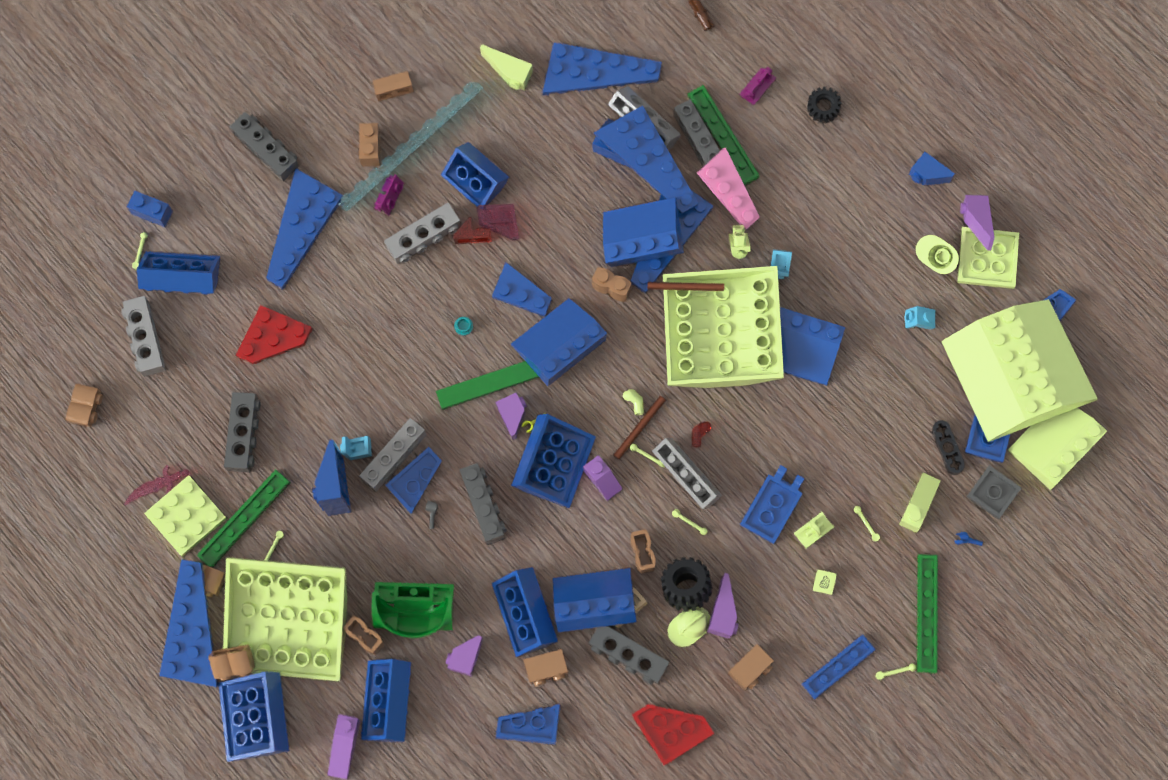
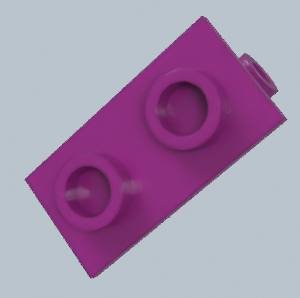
(758, 85)
(393, 187)

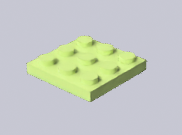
(988, 267)
(185, 516)

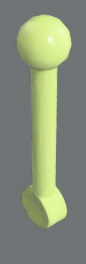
(143, 235)
(633, 447)
(676, 513)
(279, 535)
(875, 537)
(879, 675)

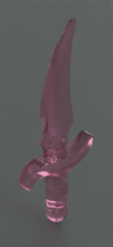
(157, 484)

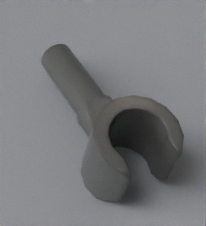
(431, 507)

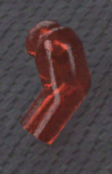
(699, 431)

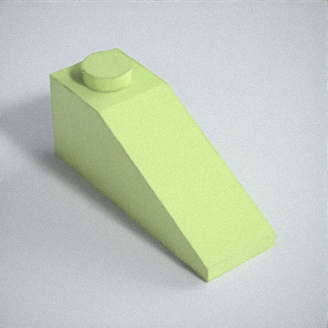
(511, 69)
(920, 503)

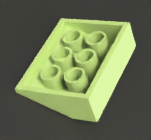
(1056, 445)

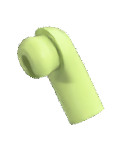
(636, 399)

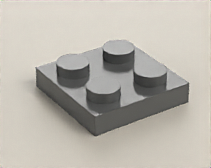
(994, 492)

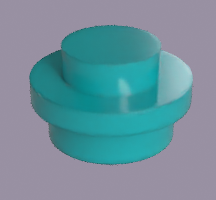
(463, 326)

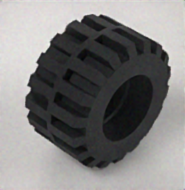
(686, 570)

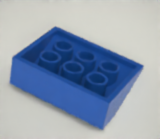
(642, 232)
(559, 341)
(809, 345)
(553, 460)
(331, 483)
(593, 600)
(253, 716)

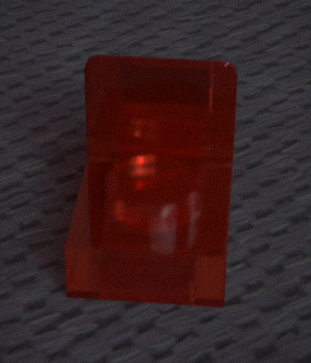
(467, 235)

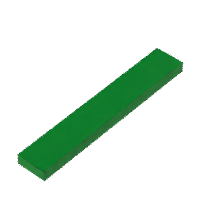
(723, 134)
(485, 385)
(243, 519)
(927, 613)

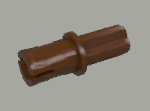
(701, 14)

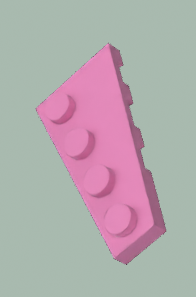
(728, 187)

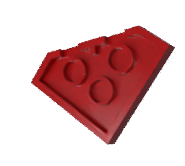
(271, 336)
(671, 730)

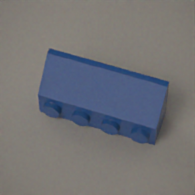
(178, 272)
(524, 611)
(386, 700)

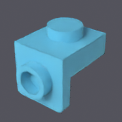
(782, 260)
(920, 317)
(356, 447)

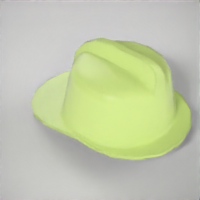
(937, 254)
(688, 627)

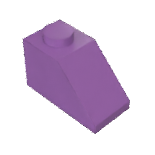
(512, 413)
(602, 477)
(464, 656)

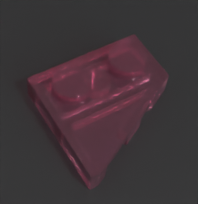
(499, 219)

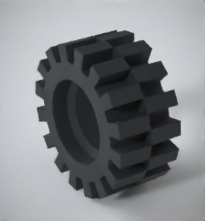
(821, 115)

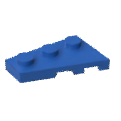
(520, 292)
(414, 478)
(531, 726)

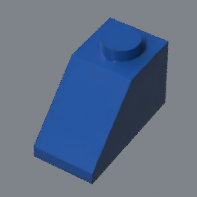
(930, 171)

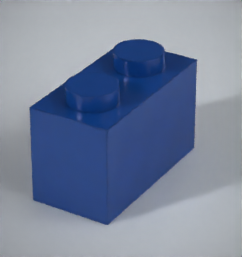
(149, 209)

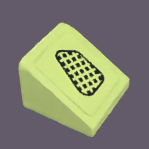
(824, 582)

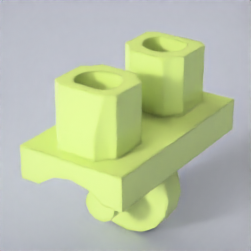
(739, 242)
(813, 530)

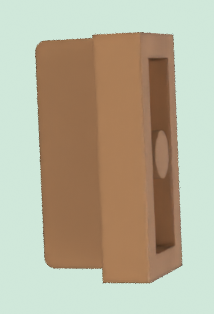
(392, 86)

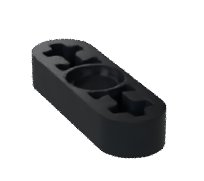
(948, 462)

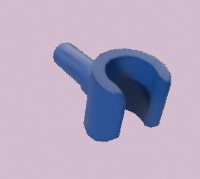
(966, 539)

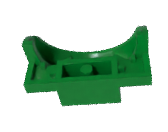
(413, 608)

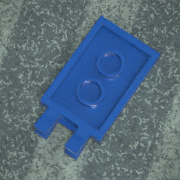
(979, 446)
(772, 506)

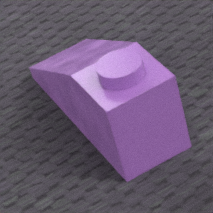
(978, 218)
(724, 613)
(343, 746)

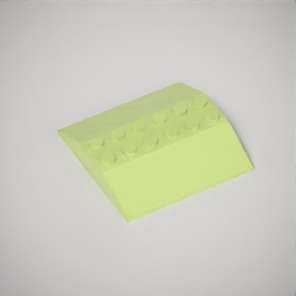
(724, 334)
(1018, 368)
(287, 616)

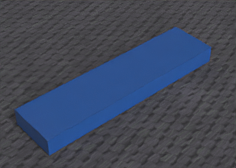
(838, 666)

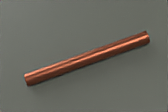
(686, 286)
(639, 427)

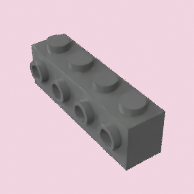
(264, 146)
(482, 504)

